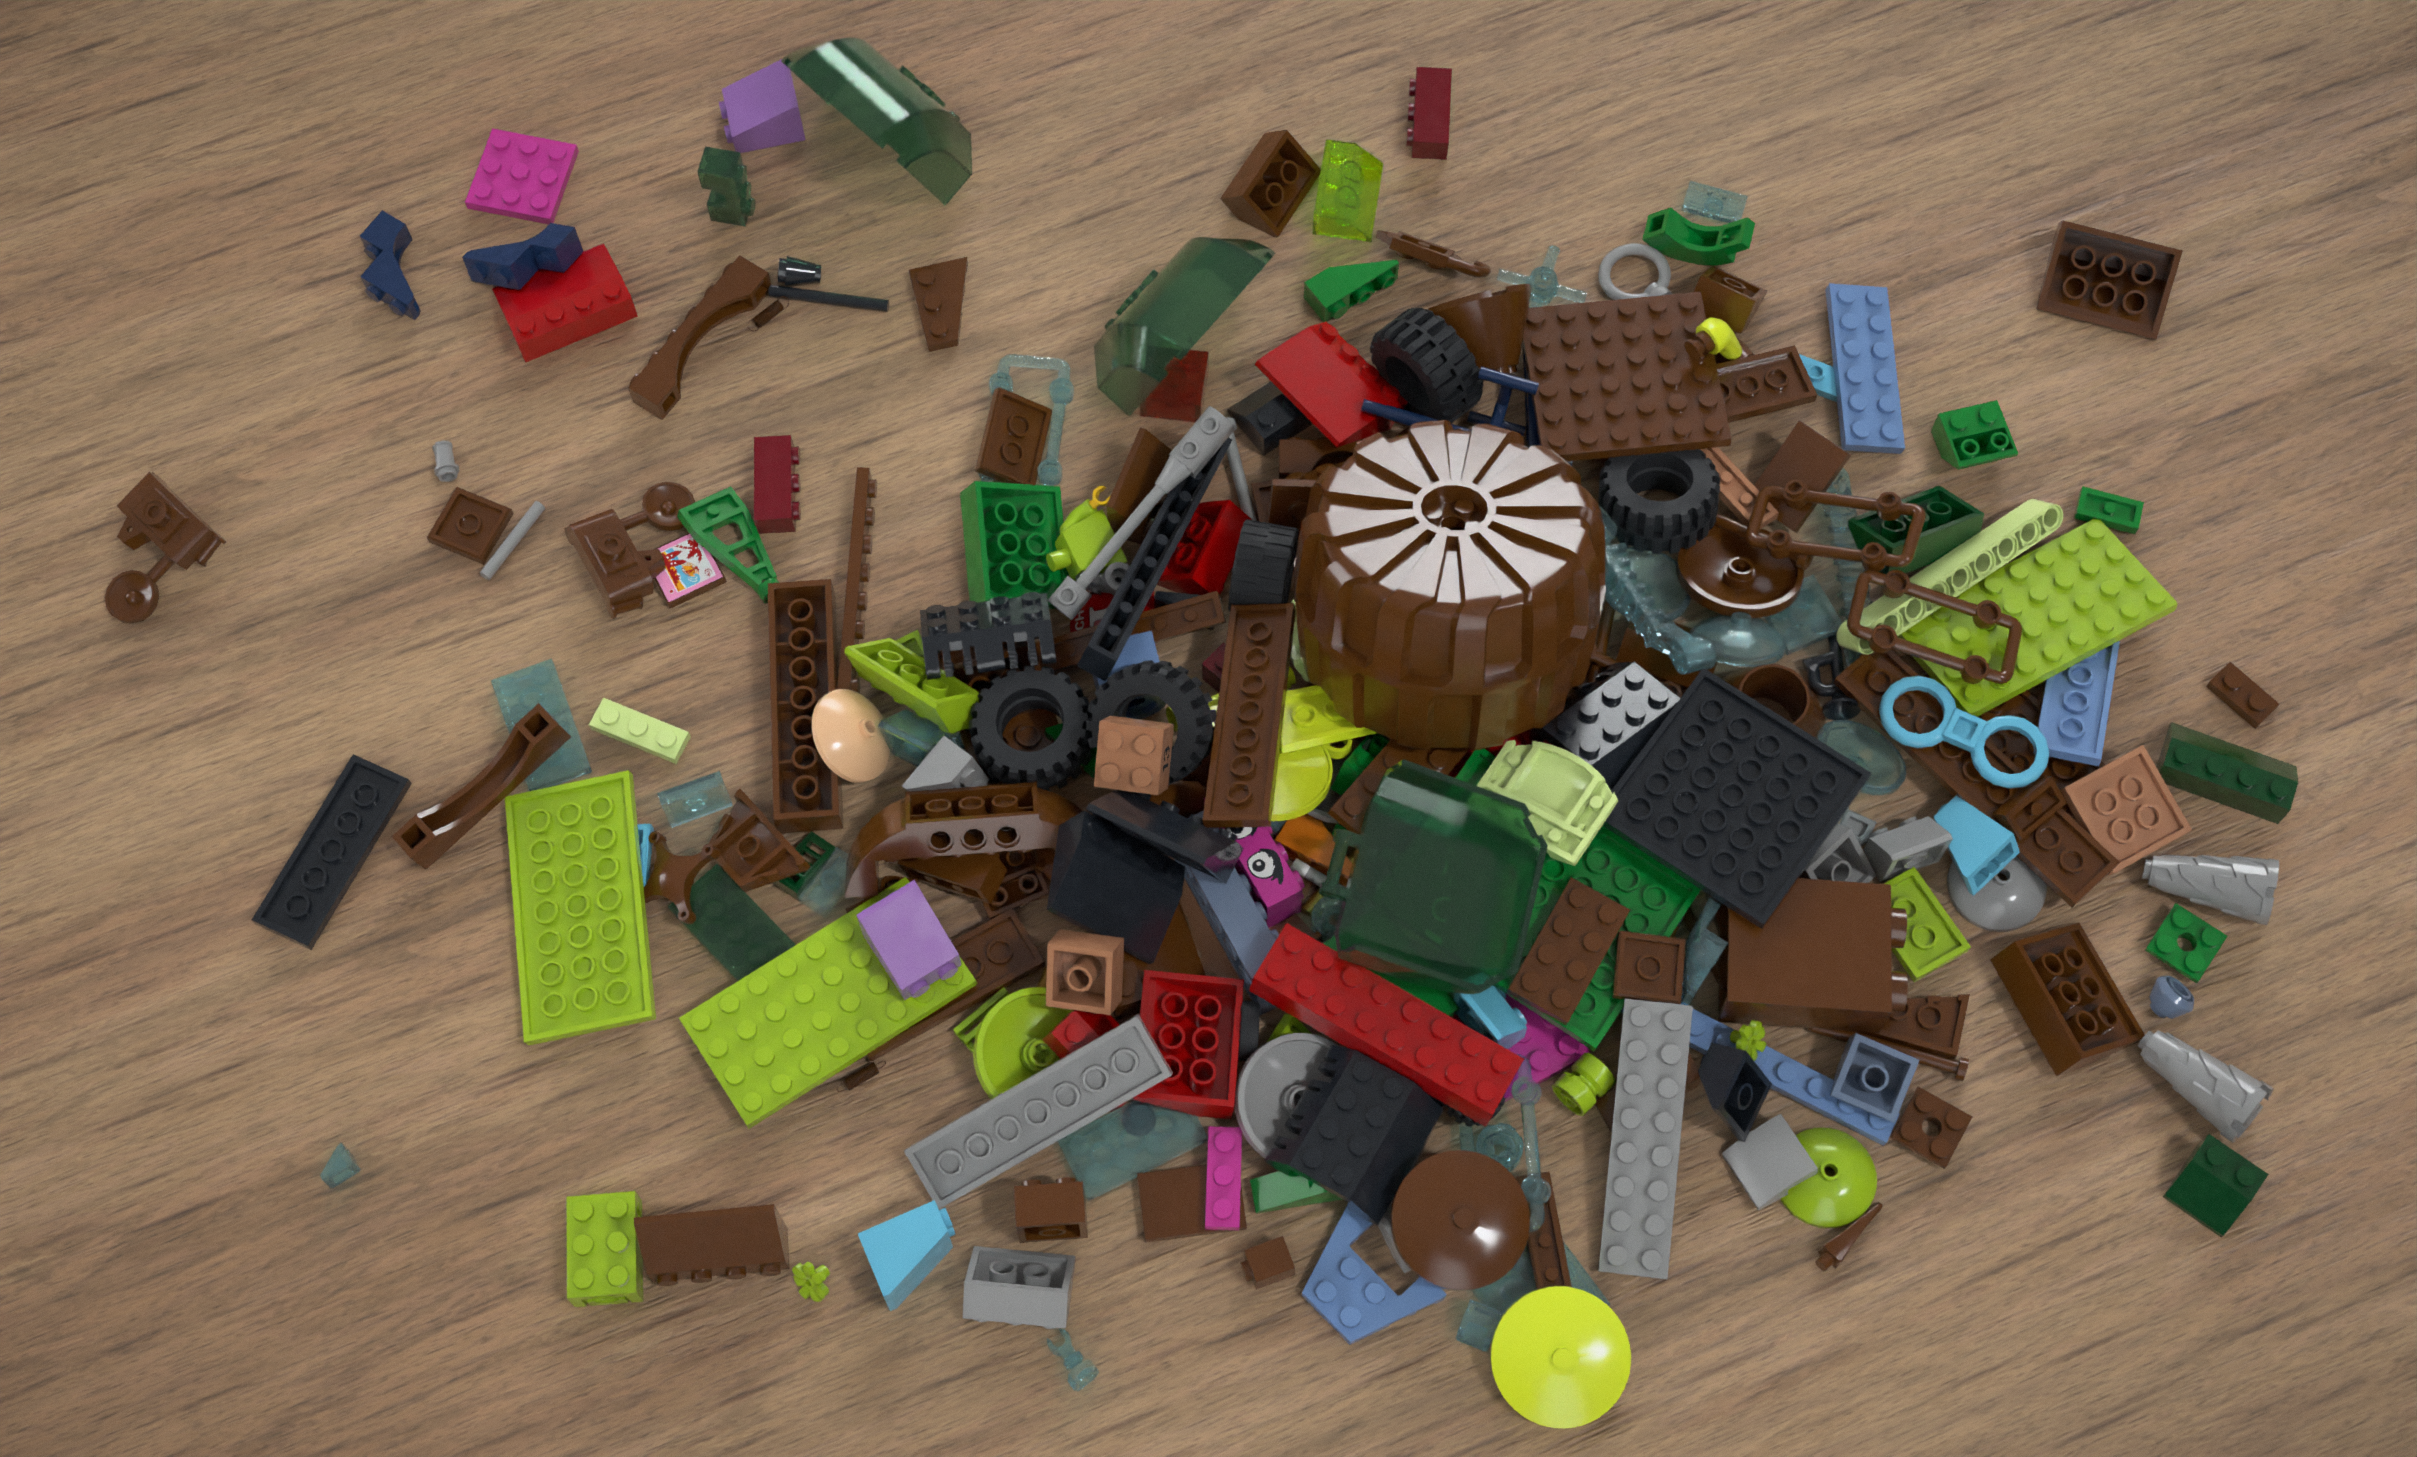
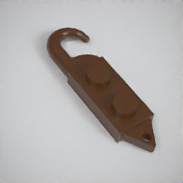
(1433, 254)

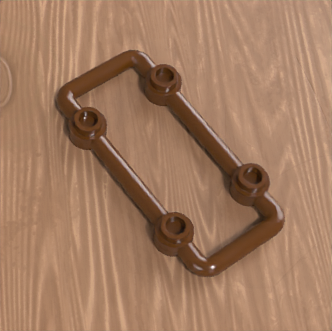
(1872, 556)
(1984, 616)

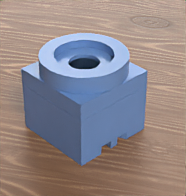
(1136, 650)

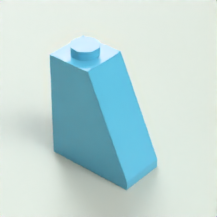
(1978, 844)

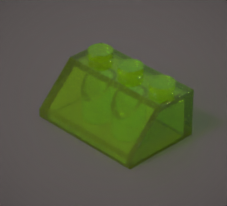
(1347, 192)

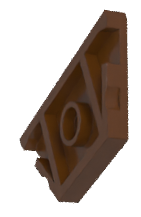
(754, 848)

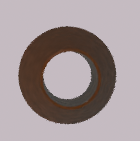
(1785, 688)

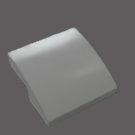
(1769, 1162)

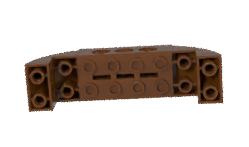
(955, 825)

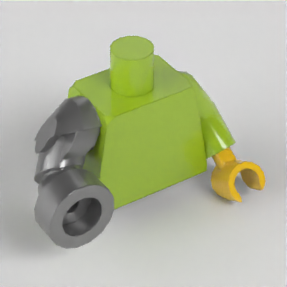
(1082, 539)

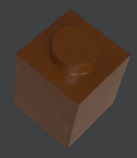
(1267, 1263)

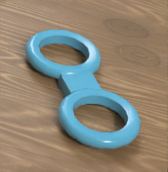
(1964, 731)

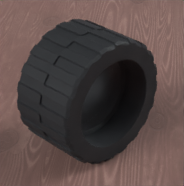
(1263, 564)

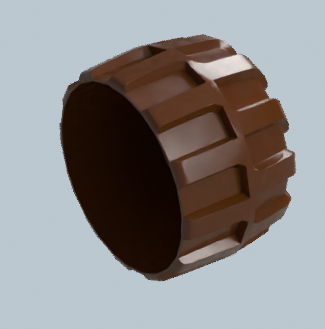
(1449, 585)

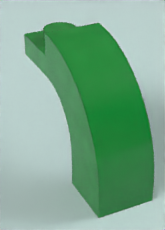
(1694, 242)

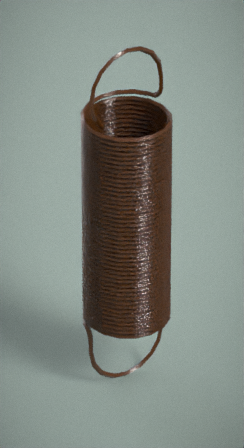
(767, 314)
(861, 1076)

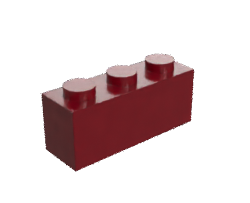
(1430, 113)
(776, 484)

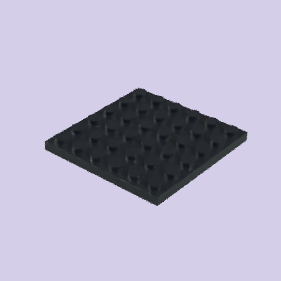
(1733, 797)

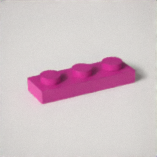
(1223, 1178)

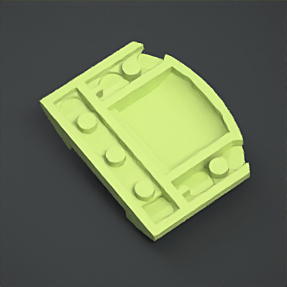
(1560, 790)

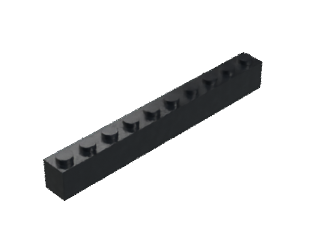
(1147, 570)

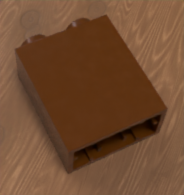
(1816, 959)

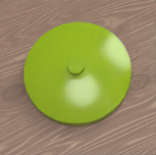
(1011, 1042)

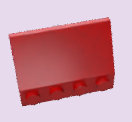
(566, 306)
(1330, 383)
(1198, 1034)

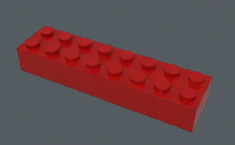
(1386, 1024)

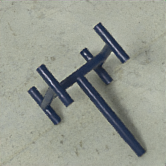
(1507, 383)

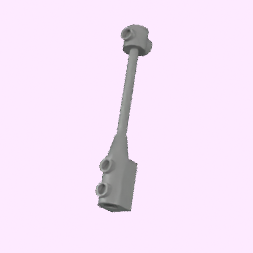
(1184, 460)

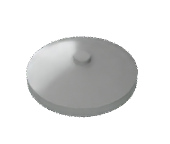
(1273, 1085)

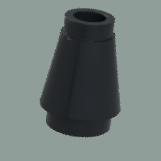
(797, 271)

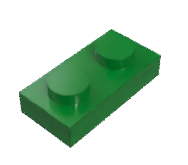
(2111, 509)

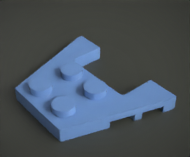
(1352, 1294)

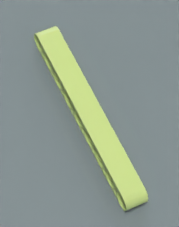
(1960, 569)

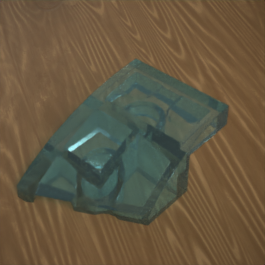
(1701, 952)

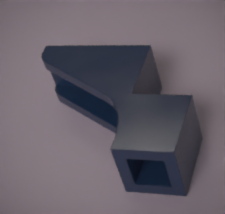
(385, 244)
(517, 262)

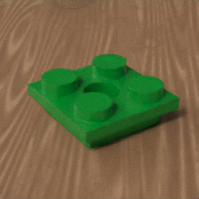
(2204, 939)

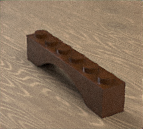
(736, 292)
(440, 827)

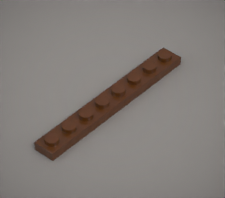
(857, 574)

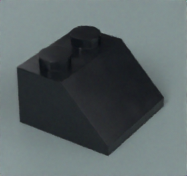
(1268, 417)
(1733, 1087)

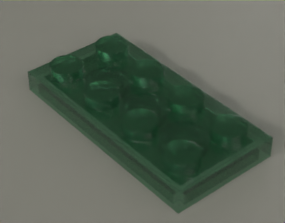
(732, 925)

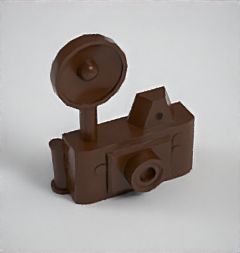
(174, 527)
(610, 555)

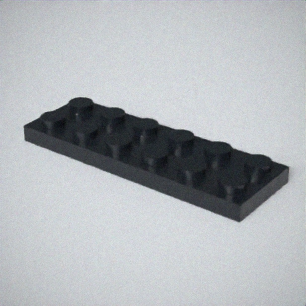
(331, 852)

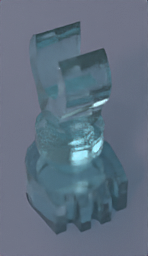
(1082, 1371)

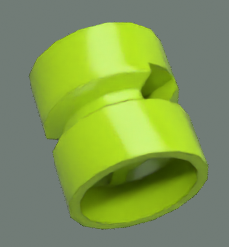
(1586, 1081)

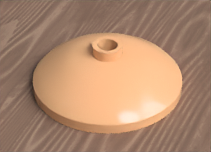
(849, 736)

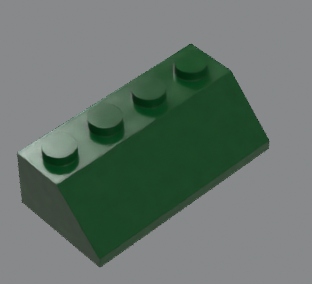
(1946, 526)
(2227, 773)

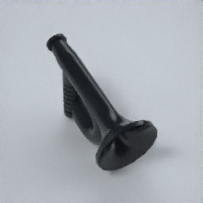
(1840, 706)

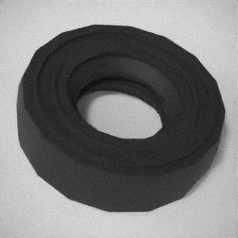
(1248, 1029)

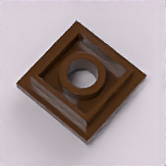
(1948, 1119)

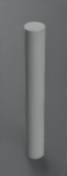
(512, 540)

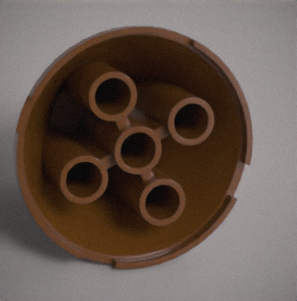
(1490, 325)

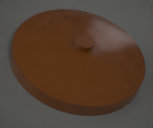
(1735, 577)
(1460, 1220)

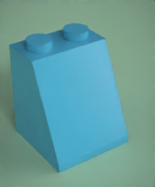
(907, 1249)

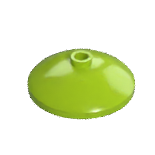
(1836, 1199)

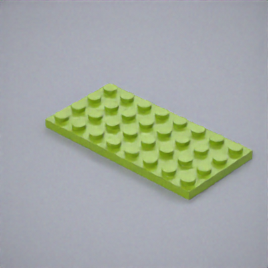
(2070, 604)
(579, 908)
(808, 1016)

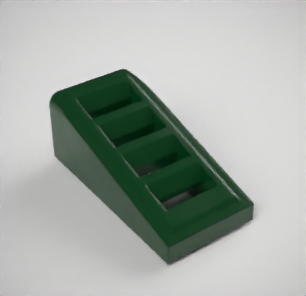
(796, 888)

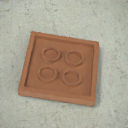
(2127, 807)

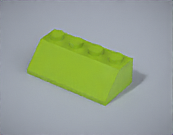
(904, 677)

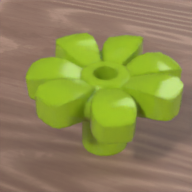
(1749, 1038)
(811, 1280)

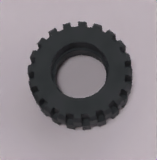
(1427, 365)
(1660, 524)
(1176, 690)
(1024, 692)

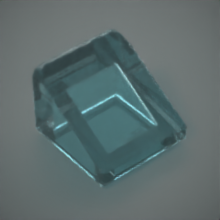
(339, 1167)
(1478, 1325)

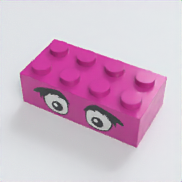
(1268, 873)

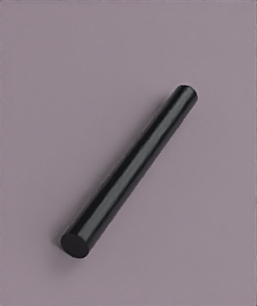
(829, 298)

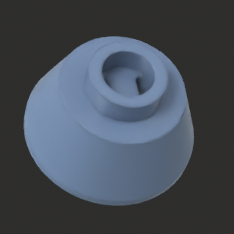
(2170, 998)

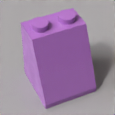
(762, 110)
(909, 940)

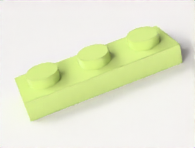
(639, 730)

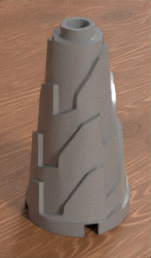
(2232, 884)
(2218, 1091)

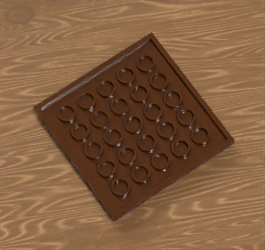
(1621, 378)

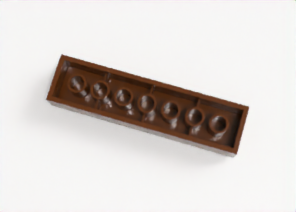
(801, 673)

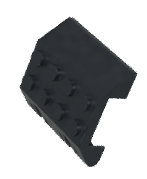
(986, 628)
(1610, 719)
(1357, 1131)

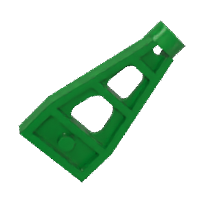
(718, 511)

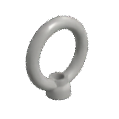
(1654, 289)

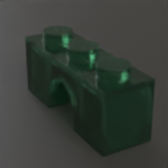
(730, 191)

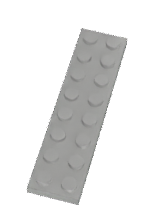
(1038, 1111)
(1645, 1139)

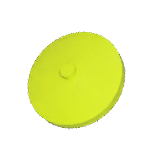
(1560, 1357)

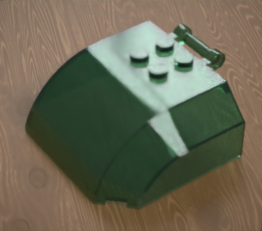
(890, 110)
(1172, 314)
(1437, 882)

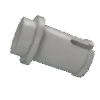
(445, 463)

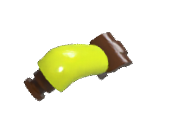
(1716, 338)

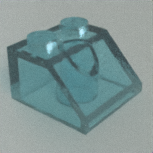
(913, 736)

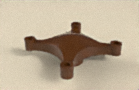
(675, 875)

